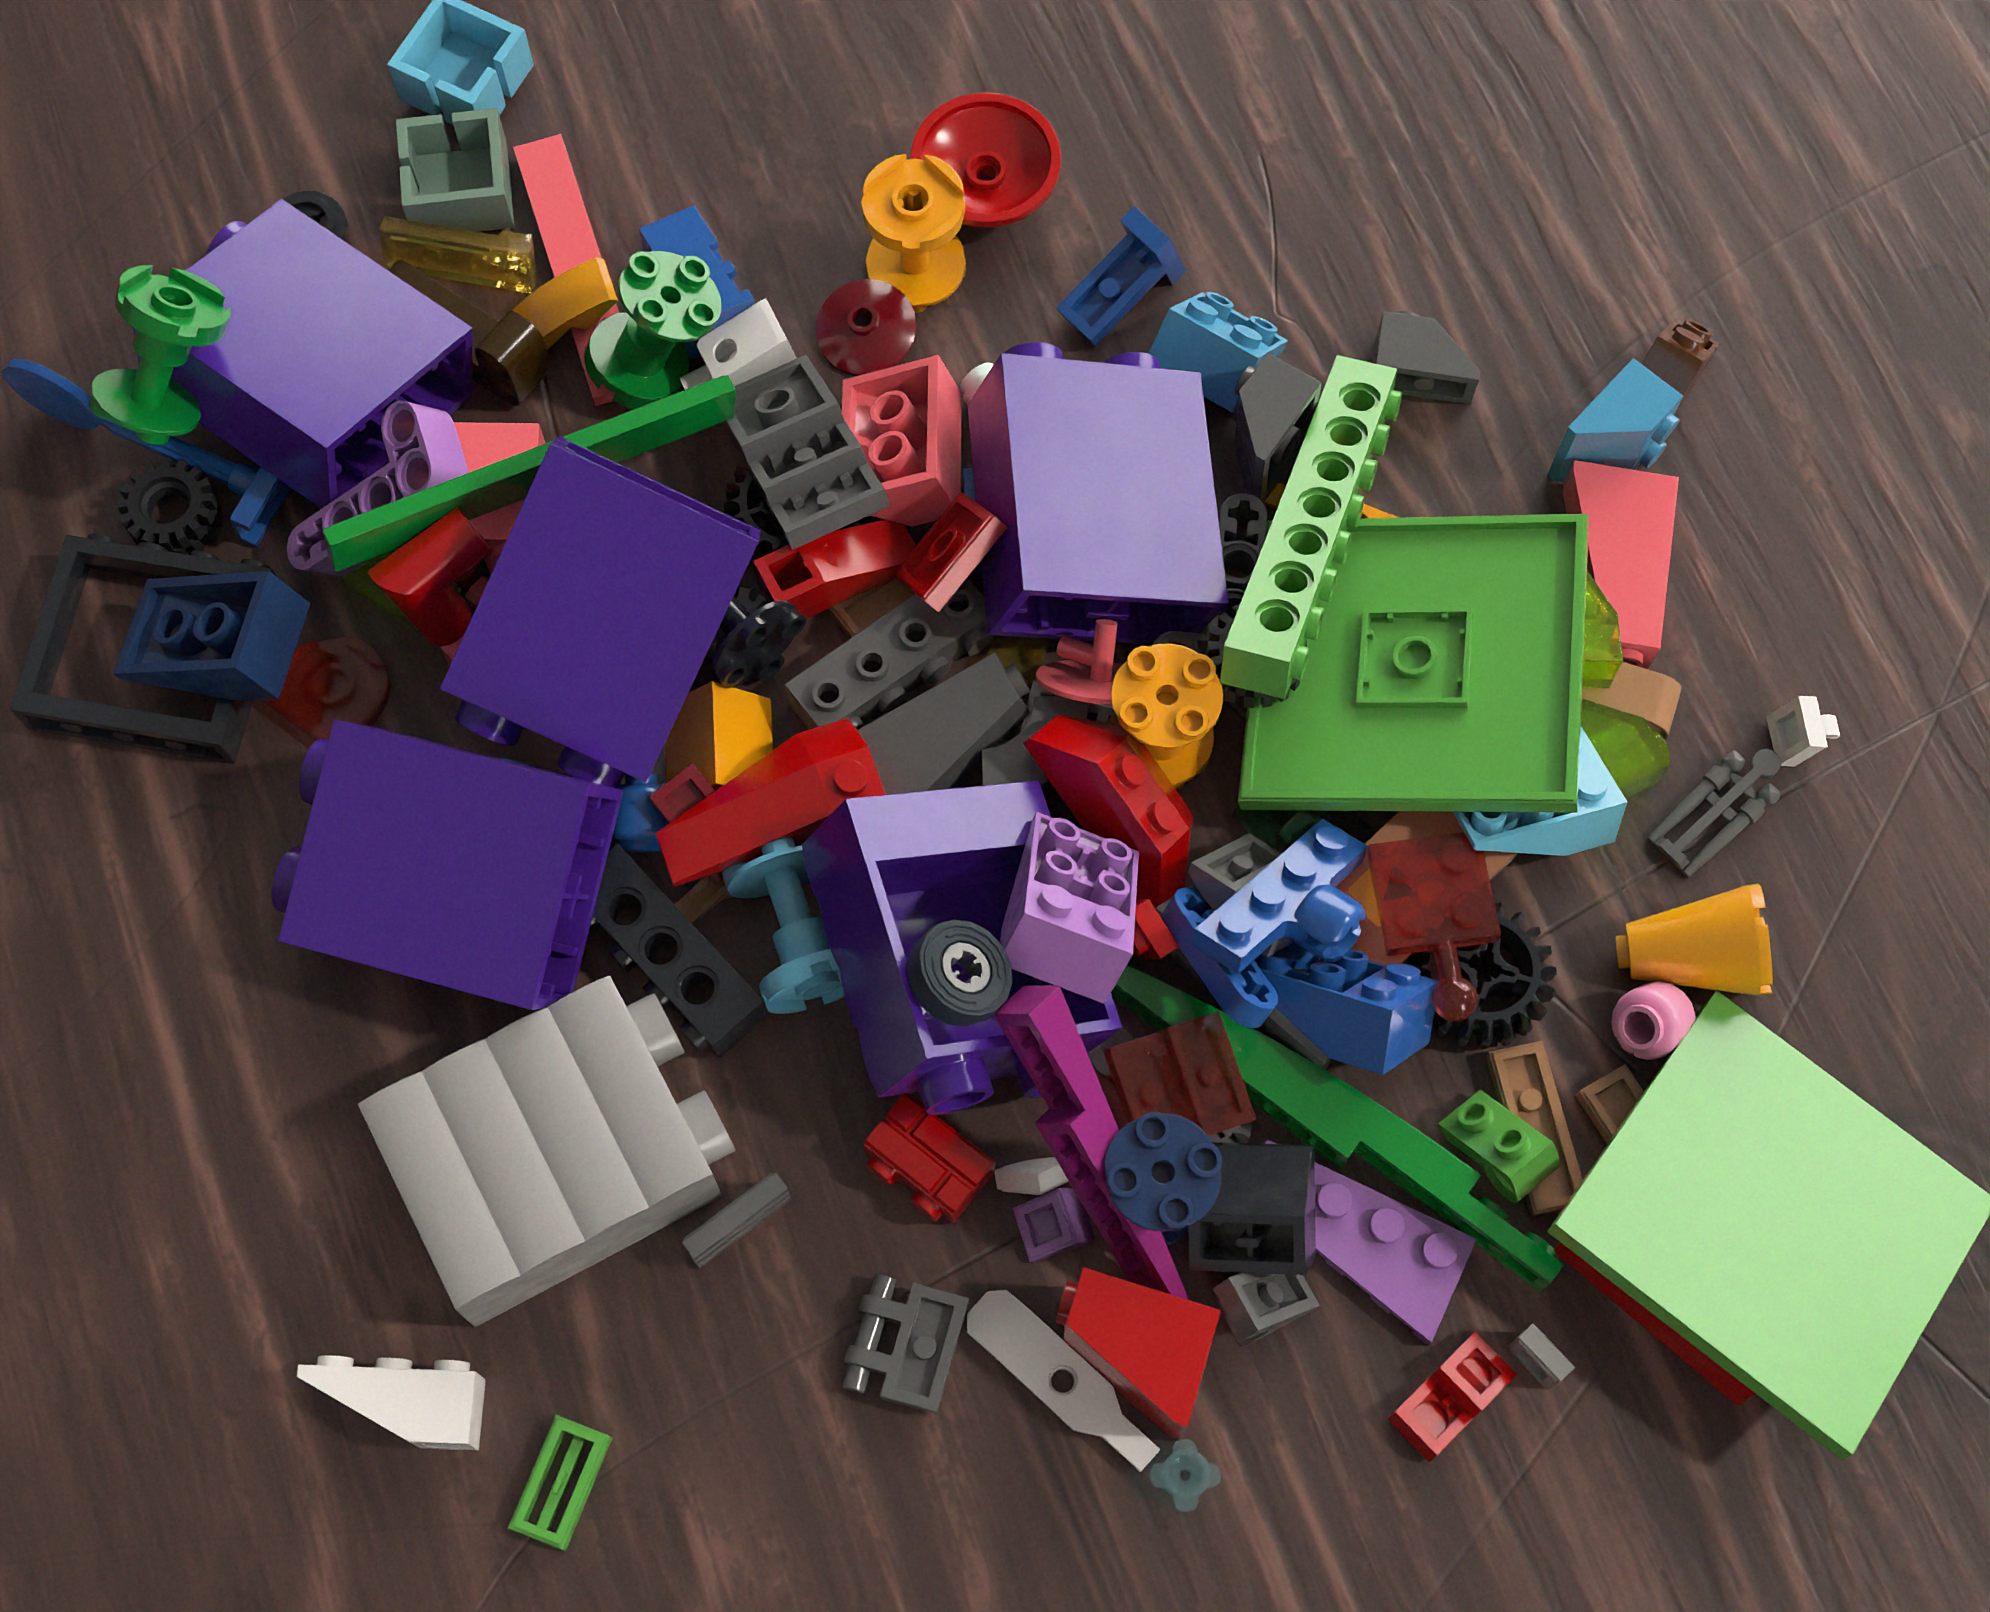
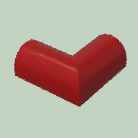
(421, 574)

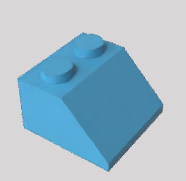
(1622, 424)

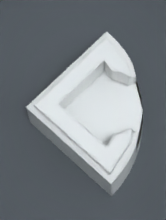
(1031, 1176)

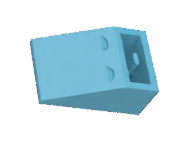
(1555, 833)

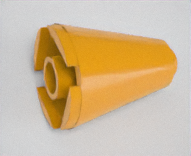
(1703, 944)

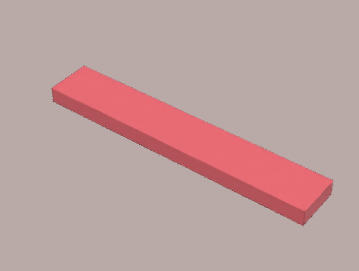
(561, 223)

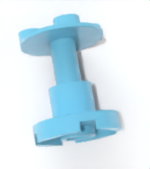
(801, 943)

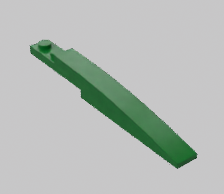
(1344, 1122)

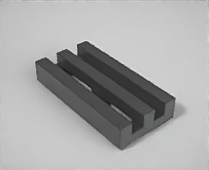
(736, 1219)

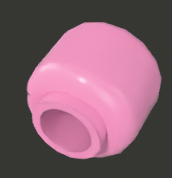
(1652, 1020)

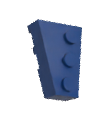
(688, 235)

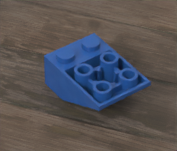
(1353, 1006)

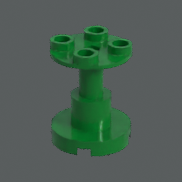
(168, 321)
(642, 349)

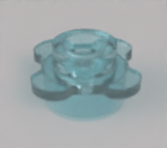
(1185, 1457)

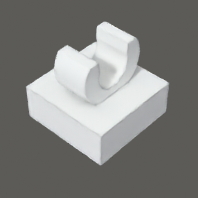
(1800, 730)

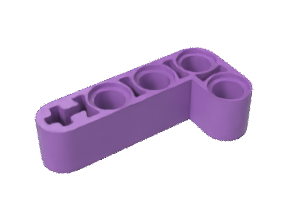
(421, 455)

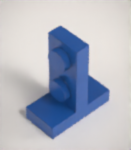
(1122, 278)

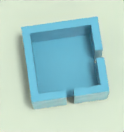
(460, 60)

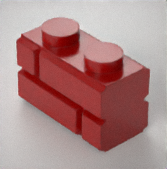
(927, 1159)

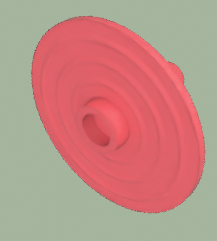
(1088, 668)

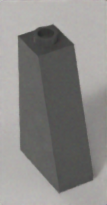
(942, 732)

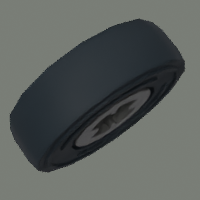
(938, 987)

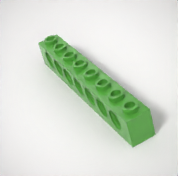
(1310, 529)

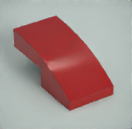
(1452, 1397)

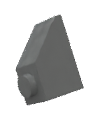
(1425, 358)

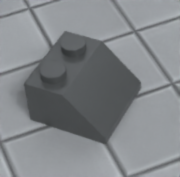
(1272, 421)

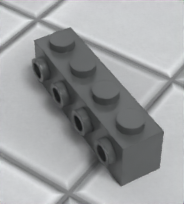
(890, 660)

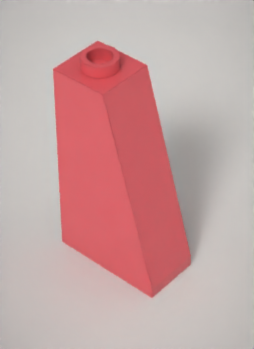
(1628, 546)

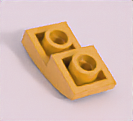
(570, 300)

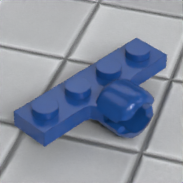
(1291, 900)

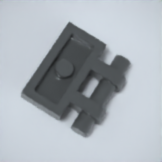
(922, 1349)

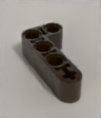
(506, 353)

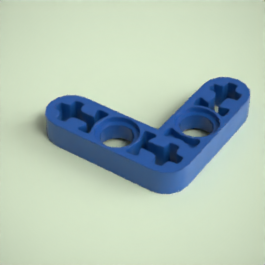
(1243, 996)

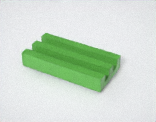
(581, 1492)

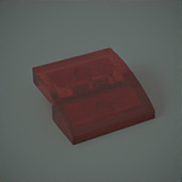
(1182, 1073)

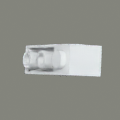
(420, 1405)

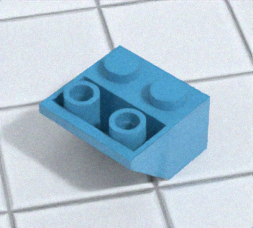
(1217, 342)

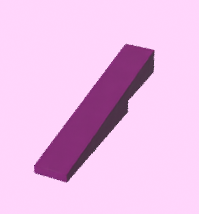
(1081, 1126)

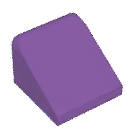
(1053, 1224)

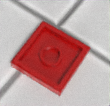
(950, 551)

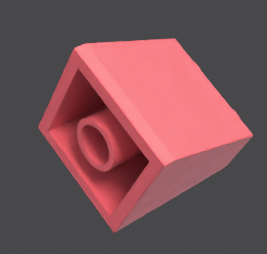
(486, 445)

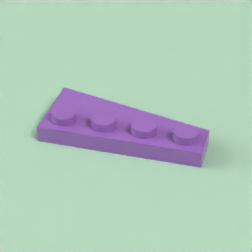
(1389, 1250)

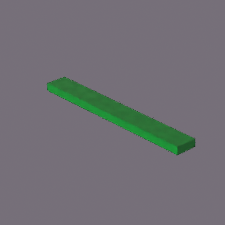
(511, 478)

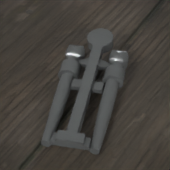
(1763, 765)

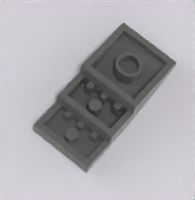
(803, 453)

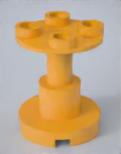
(914, 219)
(1169, 704)

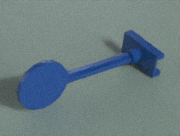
(66, 402)

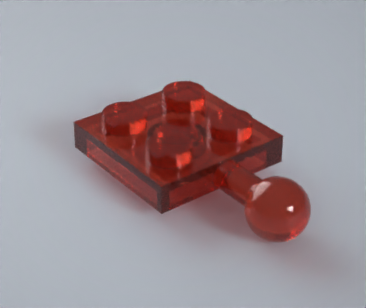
(1436, 899)

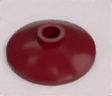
(871, 347)

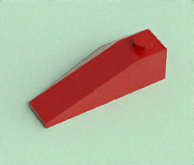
(771, 800)

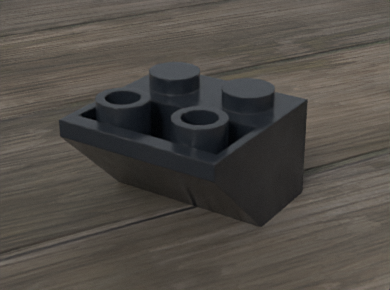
(1261, 1212)

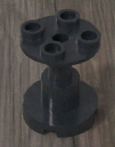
(755, 640)

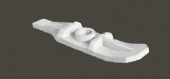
(1036, 1354)

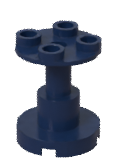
(1163, 1173)

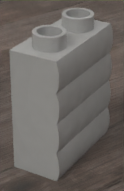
(547, 1147)

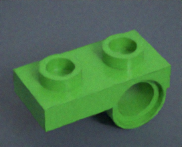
(1504, 1145)

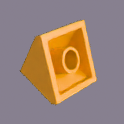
(719, 733)

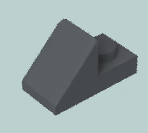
(1262, 1303)

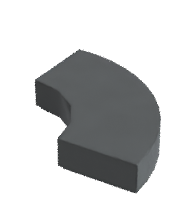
(1012, 760)

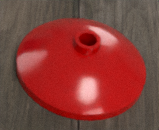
(999, 140)

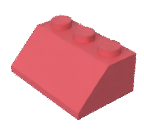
(909, 436)

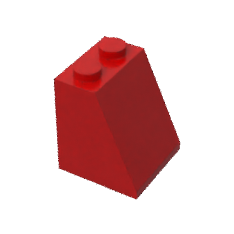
(1140, 1343)

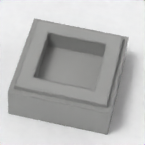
(1540, 1357)

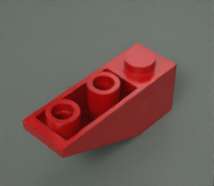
(834, 566)

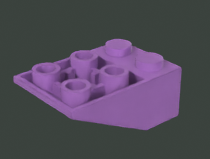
(1072, 908)

